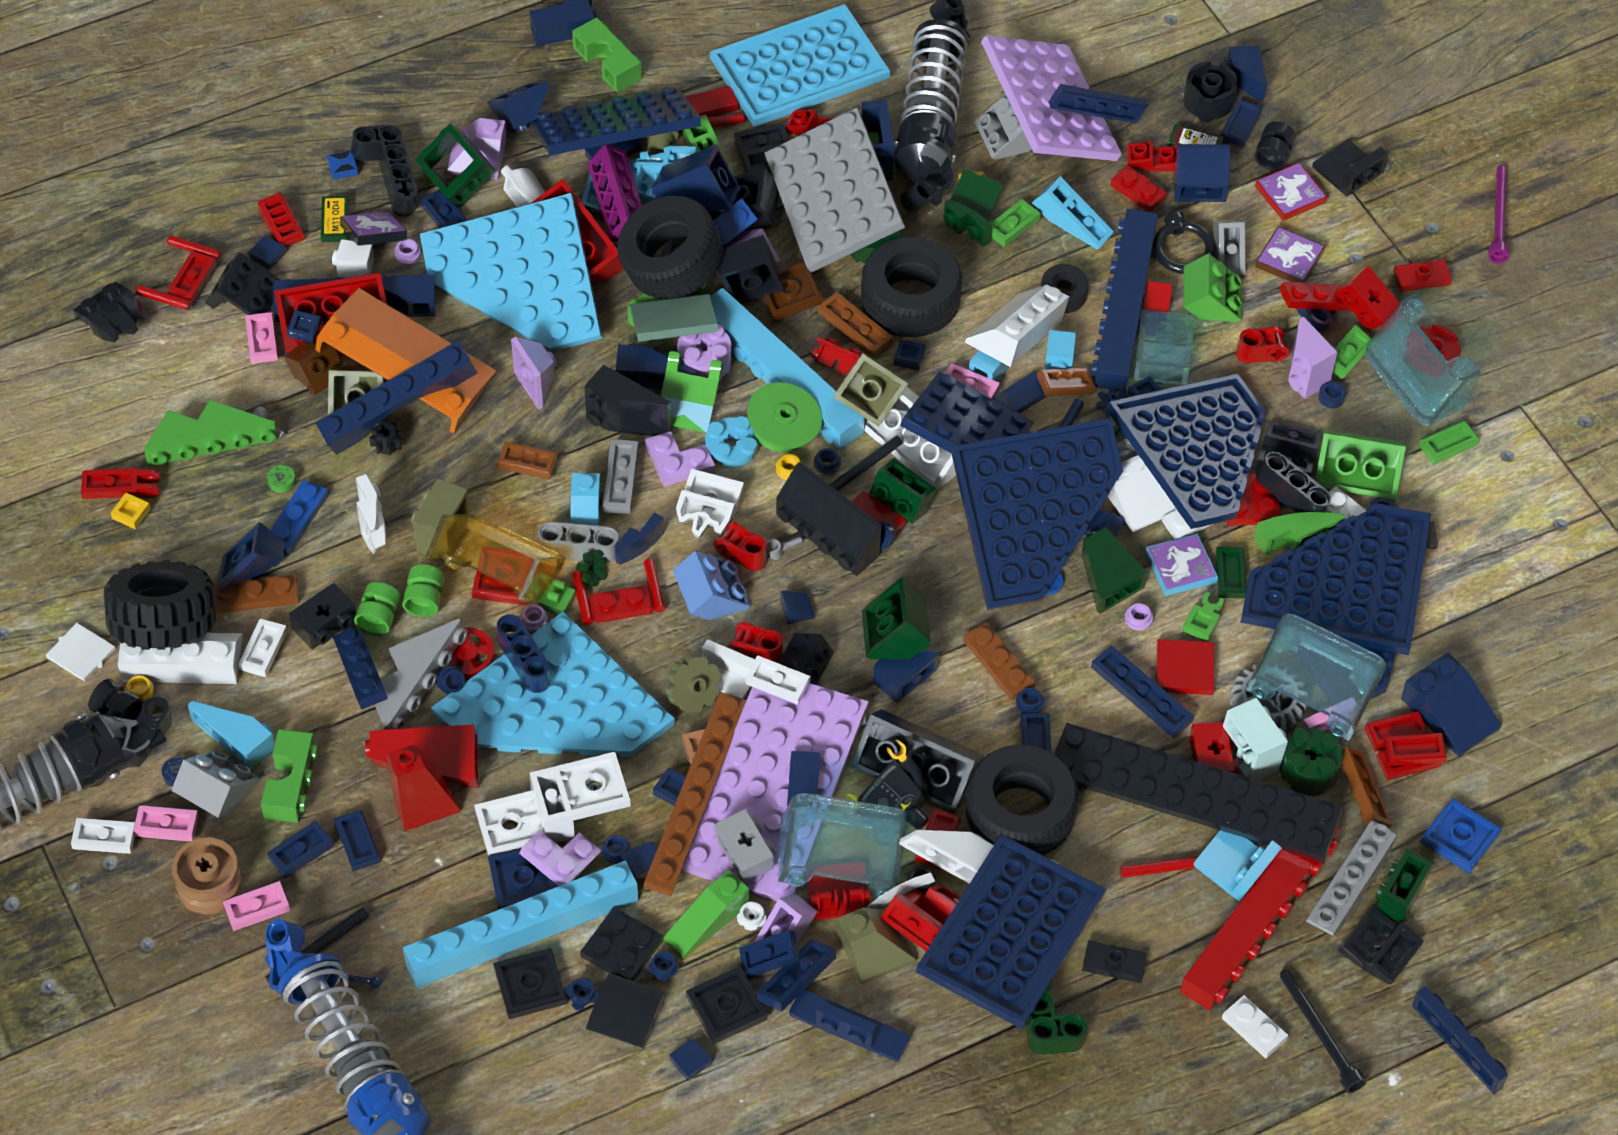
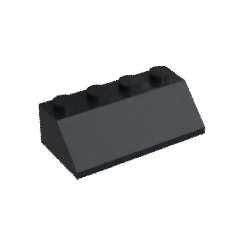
(829, 520)
(943, 763)

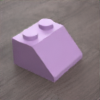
(1311, 360)

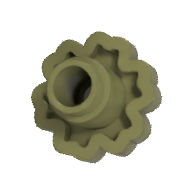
(693, 683)

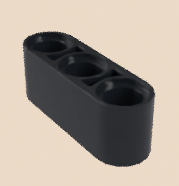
(1292, 484)

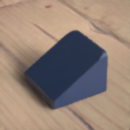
(796, 606)
(640, 859)

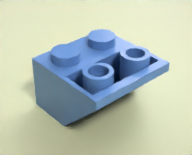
(710, 586)

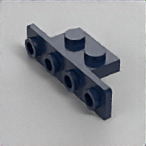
(850, 1025)

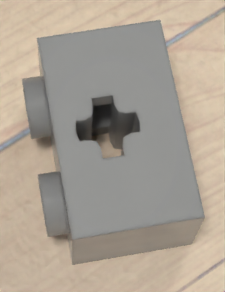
(746, 861)

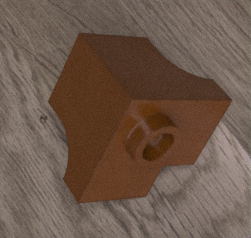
(311, 366)

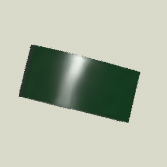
(965, 219)

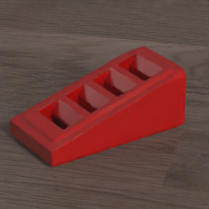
(274, 206)

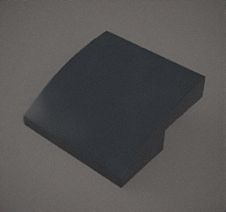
(755, 142)
(1293, 442)
(1381, 945)
(625, 1010)

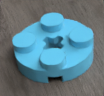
(731, 428)

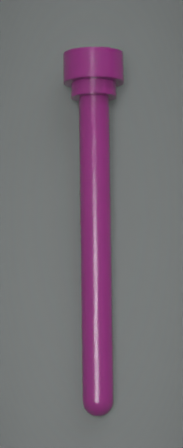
(1499, 250)

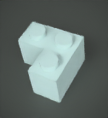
(1257, 739)

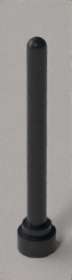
(1351, 1077)

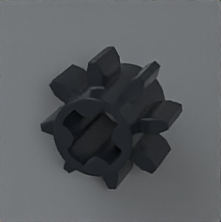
(386, 438)

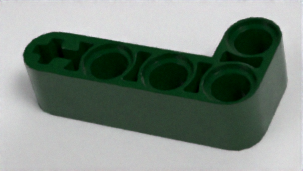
(1055, 1027)

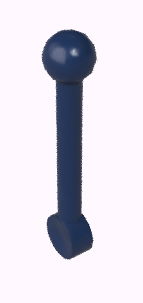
(375, 981)

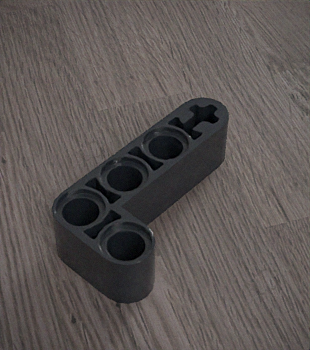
(388, 147)

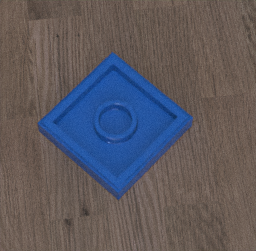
(1460, 835)

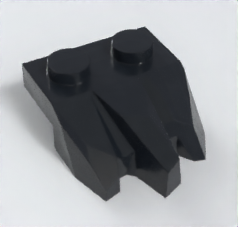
(111, 312)

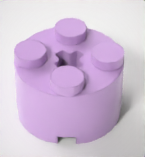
(701, 349)

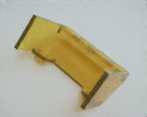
(497, 553)

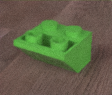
(1212, 290)

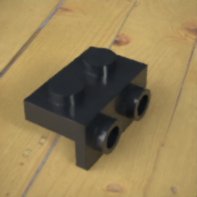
(807, 655)

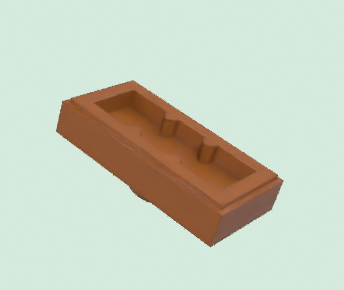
(1066, 381)
(527, 460)

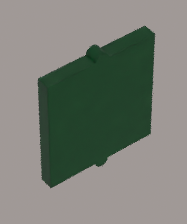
(977, 193)

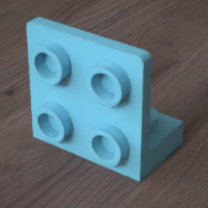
(1235, 862)

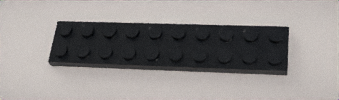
(1199, 792)

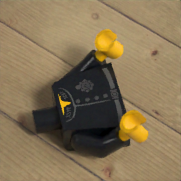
(900, 787)

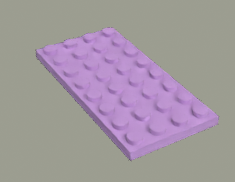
(759, 768)

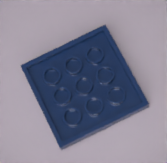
(960, 415)

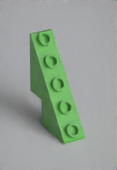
(215, 431)

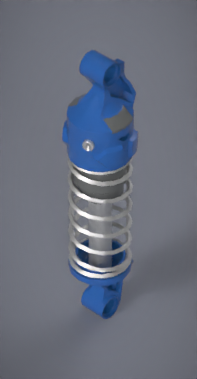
(375, 1088)

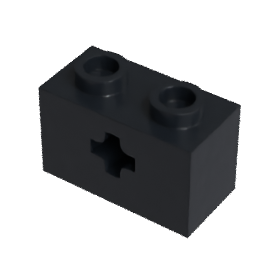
(323, 616)

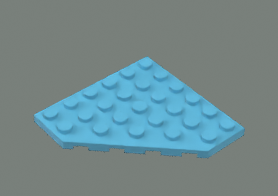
(520, 271)
(585, 710)

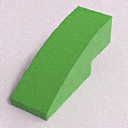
(1293, 529)

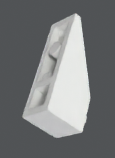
(951, 850)

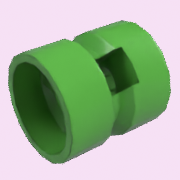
(423, 590)
(377, 608)

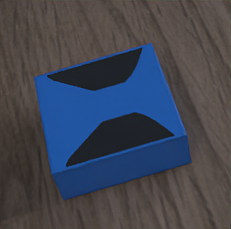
(342, 164)

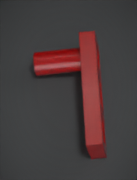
(910, 920)

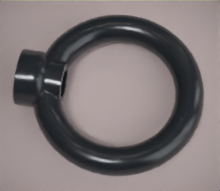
(1176, 224)

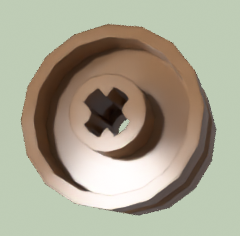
(206, 875)

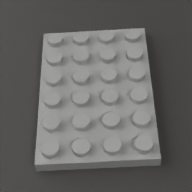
(834, 190)

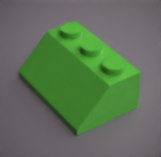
(1360, 464)

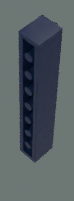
(1125, 302)

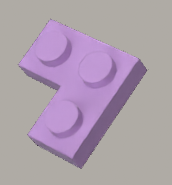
(676, 465)
(558, 863)

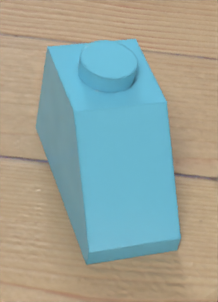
(585, 498)

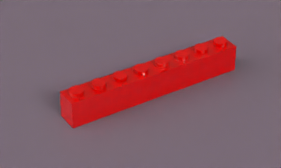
(1249, 925)

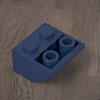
(1201, 173)

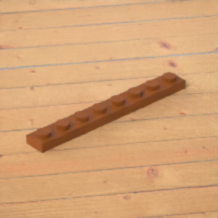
(694, 795)

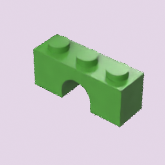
(597, 41)
(286, 797)

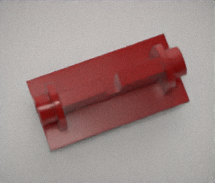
(831, 351)

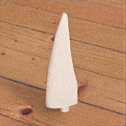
(521, 185)

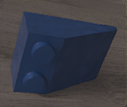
(1451, 704)

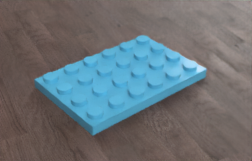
(799, 65)

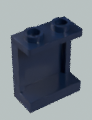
(877, 119)

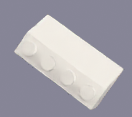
(1020, 324)
(916, 453)
(205, 661)

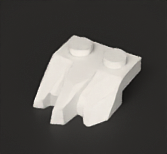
(709, 501)
(370, 514)

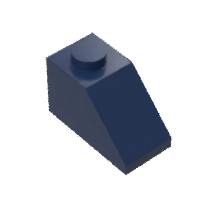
(1249, 69)
(902, 676)

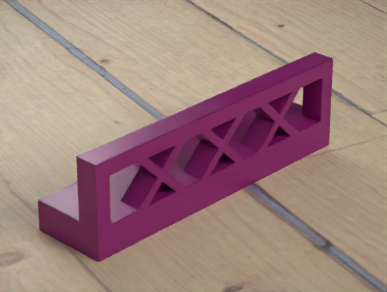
(620, 186)

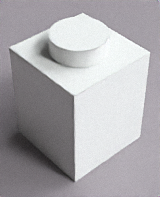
(353, 259)

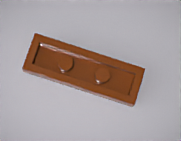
(855, 324)
(257, 594)
(998, 660)
(1364, 787)

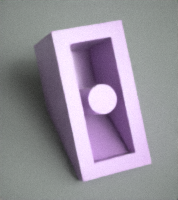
(788, 913)

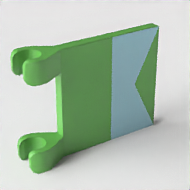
(690, 395)

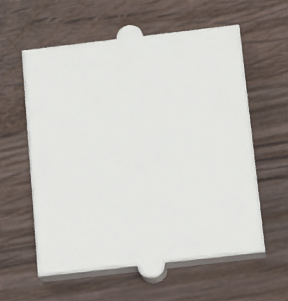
(80, 652)

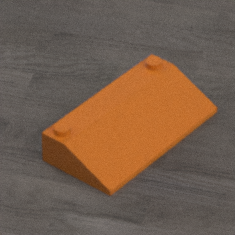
(392, 344)

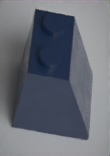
(699, 177)

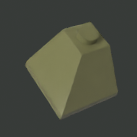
(349, 384)
(870, 389)
(872, 944)

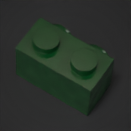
(902, 490)
(1404, 885)

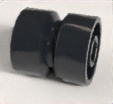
(1275, 145)
(112, 700)

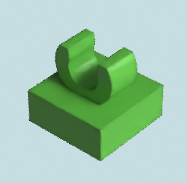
(557, 598)

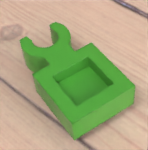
(1203, 619)

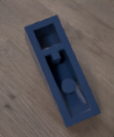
(645, 365)

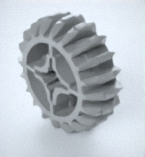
(1283, 719)

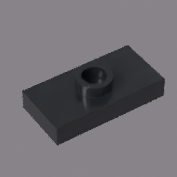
(1114, 961)

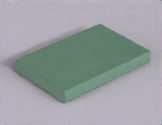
(673, 317)

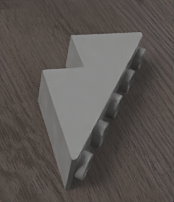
(418, 667)
(1353, 879)

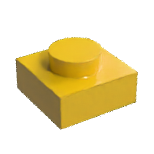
(130, 510)

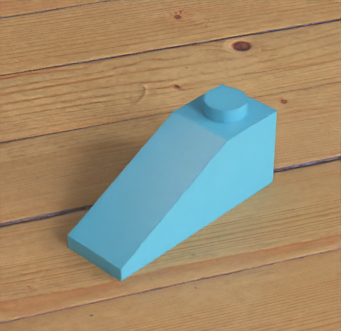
(1071, 213)
(235, 732)

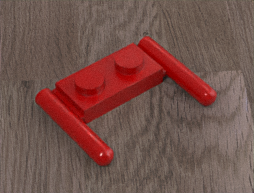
(190, 277)
(622, 602)

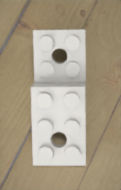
(553, 803)

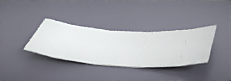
(902, 889)

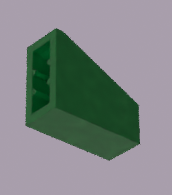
(1110, 570)

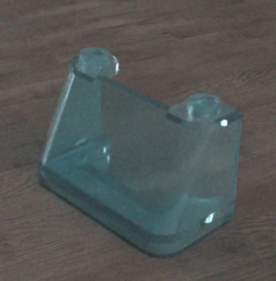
(1415, 367)
(1318, 672)
(841, 842)

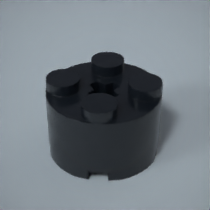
(1210, 91)

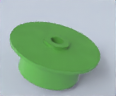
(783, 416)

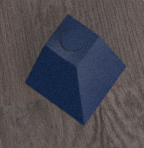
(520, 105)
(251, 556)

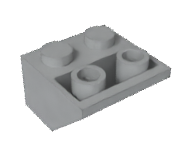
(1002, 130)
(214, 782)

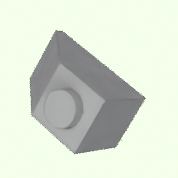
(1230, 244)

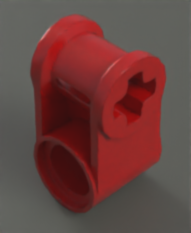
(1261, 344)
(742, 547)
(755, 641)

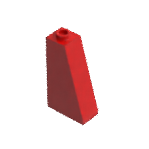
(448, 748)
(419, 788)

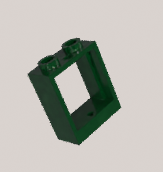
(472, 176)

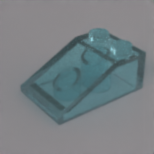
(1164, 347)

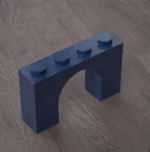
(557, 22)

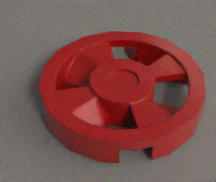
(467, 653)

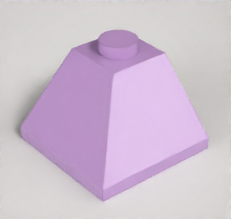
(488, 137)
(533, 368)

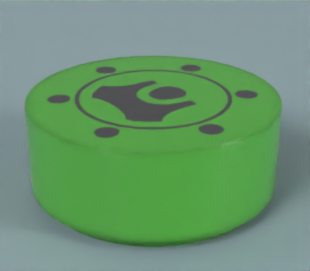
(281, 478)

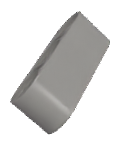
(565, 535)

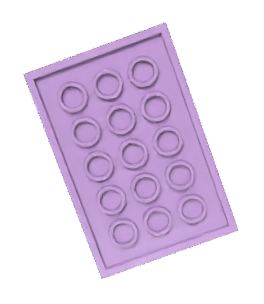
(1029, 78)

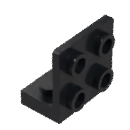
(1350, 167)
(244, 286)

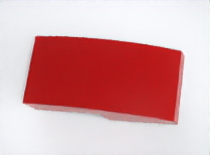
(804, 121)
(1146, 157)

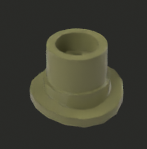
(657, 142)

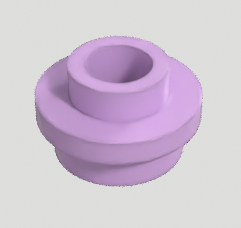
(407, 251)
(1138, 610)
(534, 612)

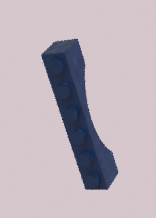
(408, 294)
(357, 418)

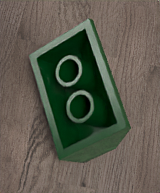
(896, 623)

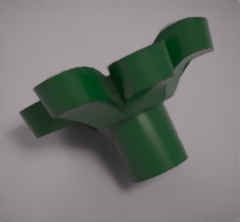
(593, 567)

